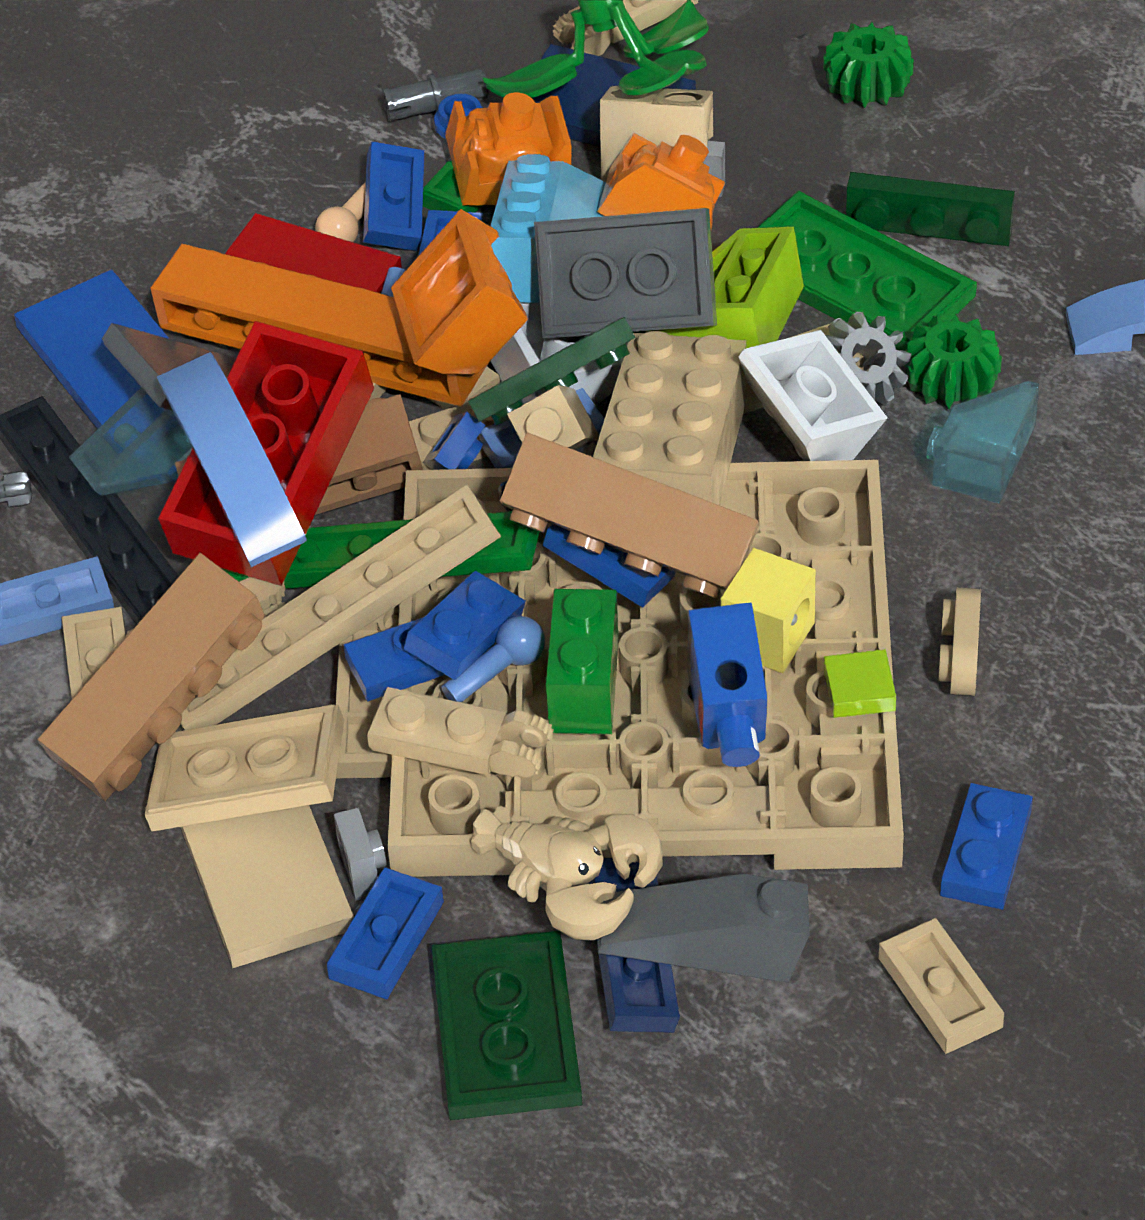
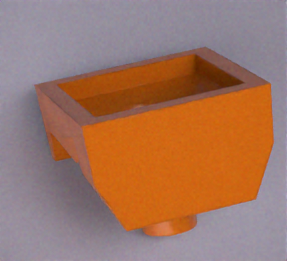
(499, 134)
(660, 178)
(458, 300)

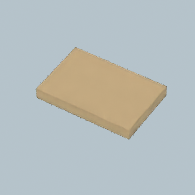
(246, 768)
(268, 882)

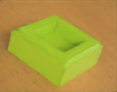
(859, 683)

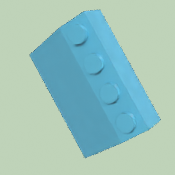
(531, 193)

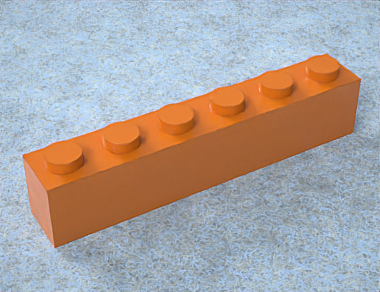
(224, 295)

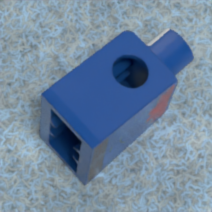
(727, 681)

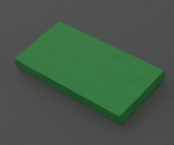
(864, 271)

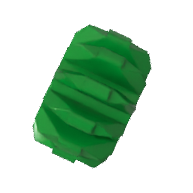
(868, 64)
(952, 360)

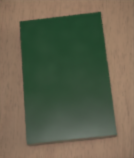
(506, 1025)

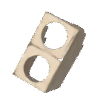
(654, 116)

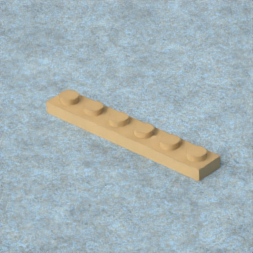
(347, 603)

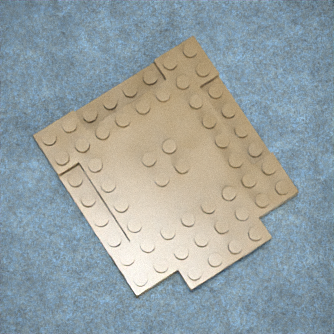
(813, 797)

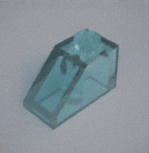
(984, 441)
(133, 448)

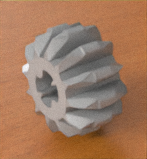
(877, 348)

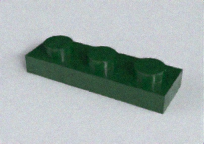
(931, 208)
(602, 346)

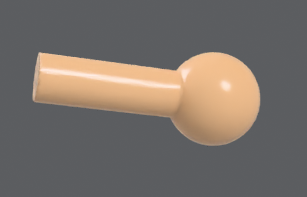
(343, 221)

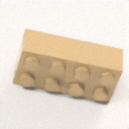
(676, 411)

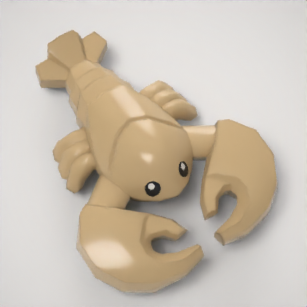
(566, 857)

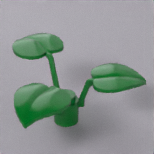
(671, 34)

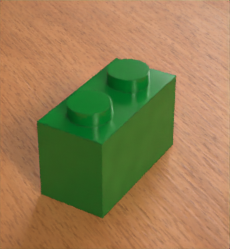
(582, 661)

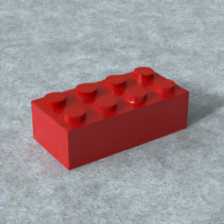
(304, 410)

